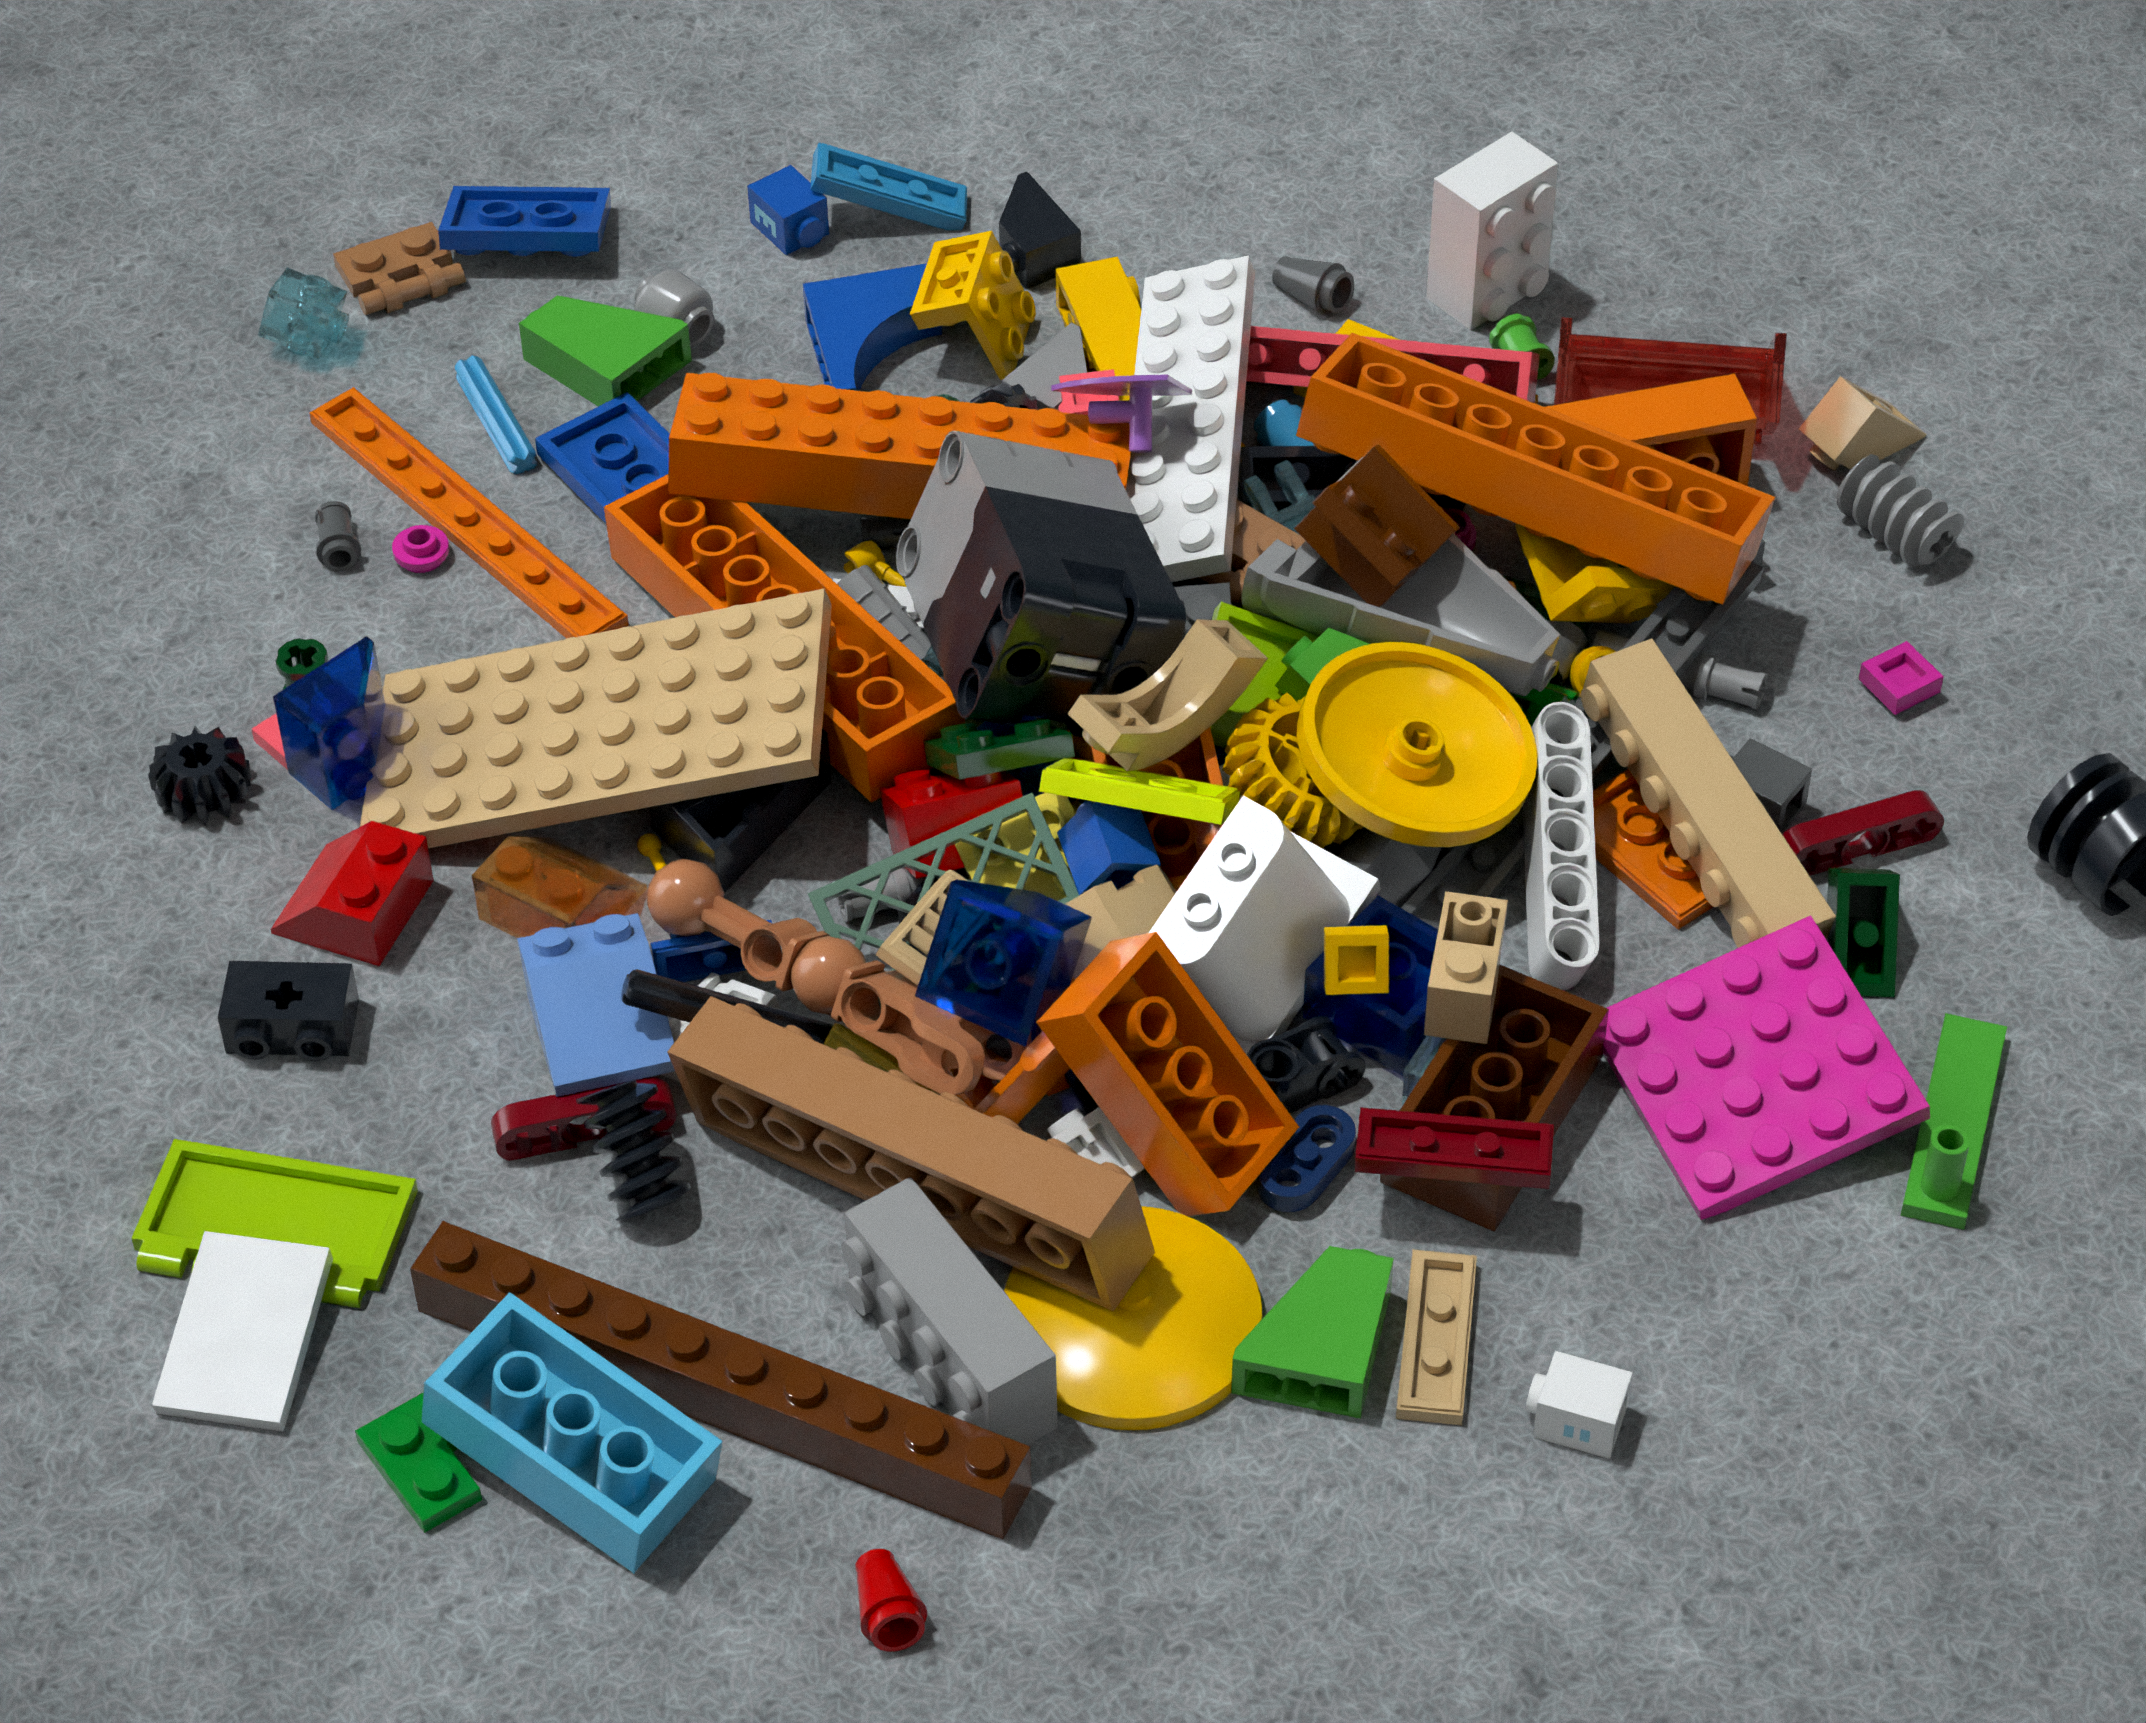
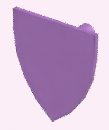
(1134, 411)

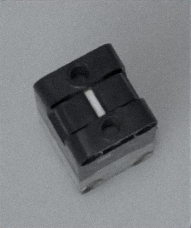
(1035, 580)

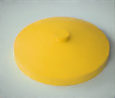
(1416, 744)
(1165, 1343)

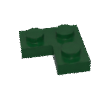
(973, 752)

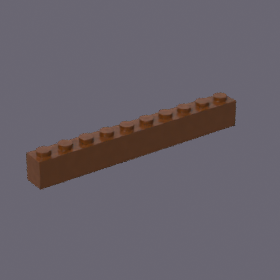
(742, 1383)

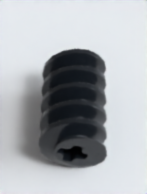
(635, 1147)

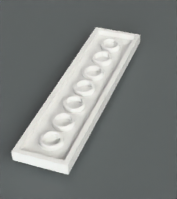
(1186, 488)

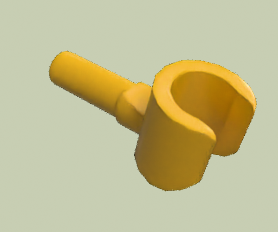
(870, 554)

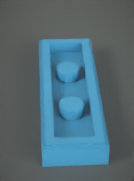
(888, 187)

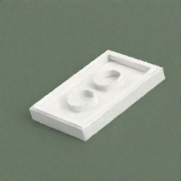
(243, 1331)

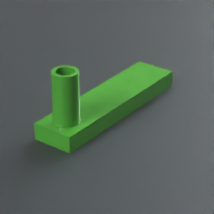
(1959, 1110)

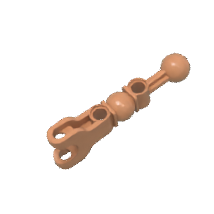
(832, 980)

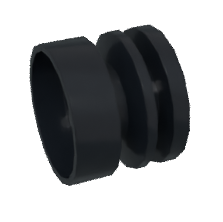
(2095, 830)

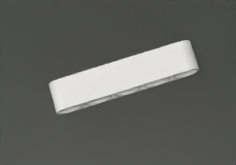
(1556, 871)

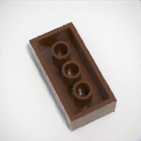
(1529, 1071)

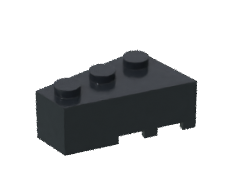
(740, 825)

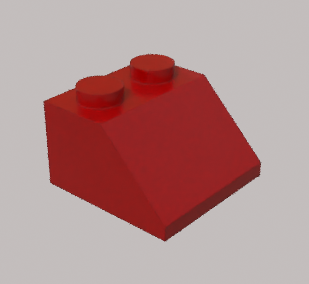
(359, 893)

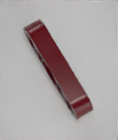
(1888, 825)
(528, 1129)

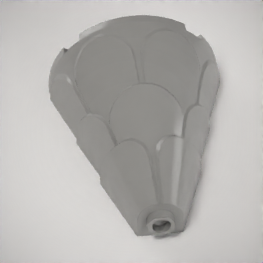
(1445, 605)

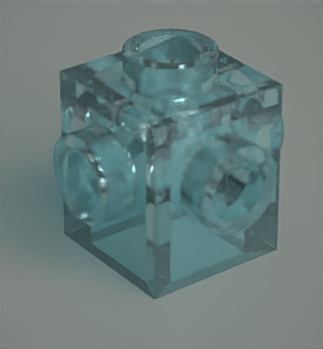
(304, 313)

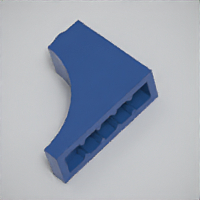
(861, 322)

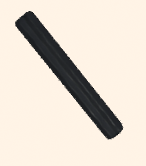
(685, 1000)

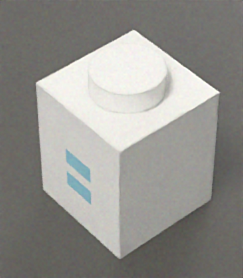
(1579, 1404)

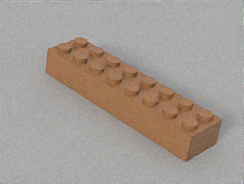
(873, 1128)

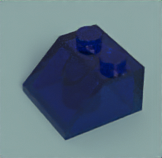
(334, 724)
(1002, 957)

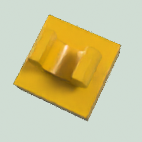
(1356, 960)

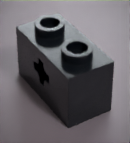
(288, 1009)

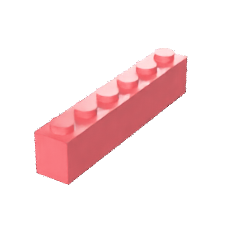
(1295, 355)

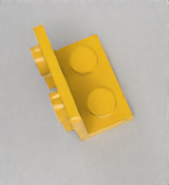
(976, 283)

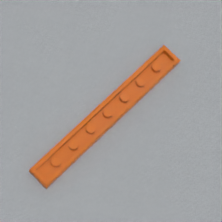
(466, 517)

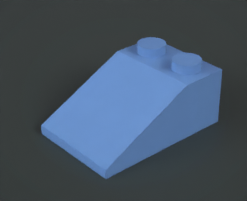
(577, 1005)

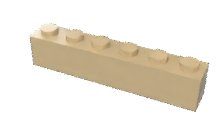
(1700, 795)

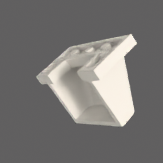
(1258, 919)

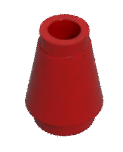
(888, 1602)

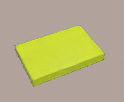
(1140, 790)

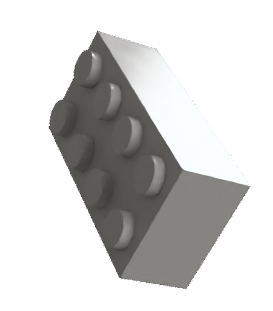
(948, 1316)

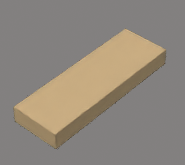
(1436, 1337)

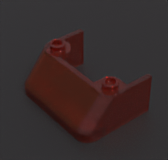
(1615, 365)

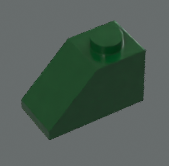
(1865, 926)

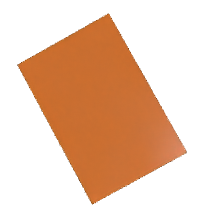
(1641, 854)

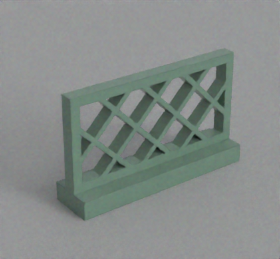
(938, 844)

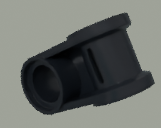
(1302, 1064)

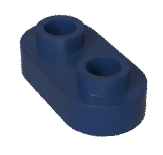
(1307, 1163)

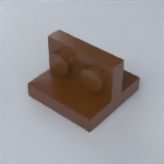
(1376, 527)

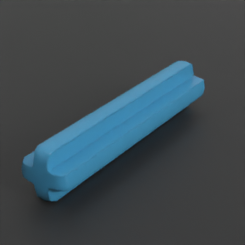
(495, 415)

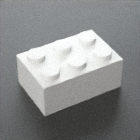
(1491, 230)

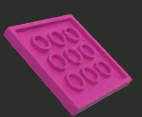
(1759, 1068)

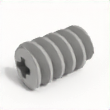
(1898, 511)

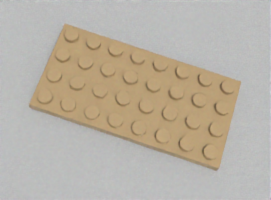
(604, 722)

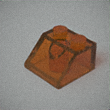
(546, 885)

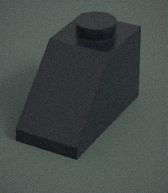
(1037, 233)

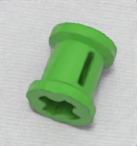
(1519, 334)

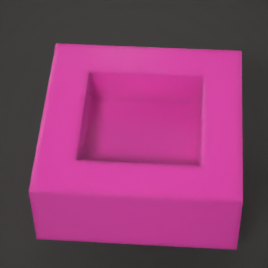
(1901, 677)

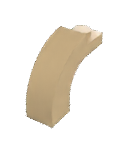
(1176, 702)

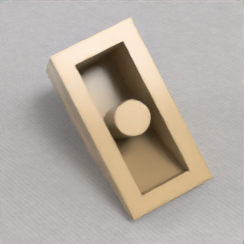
(1855, 424)

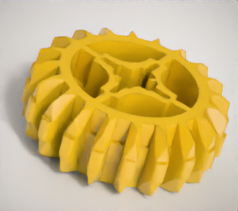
(1270, 771)

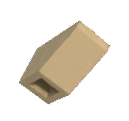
(1465, 967)

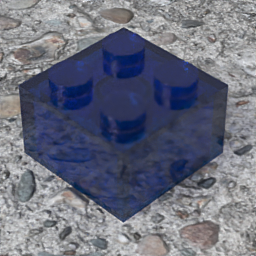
(1382, 1024)

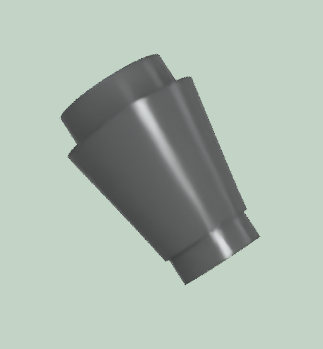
(1315, 283)

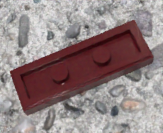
(1454, 1148)

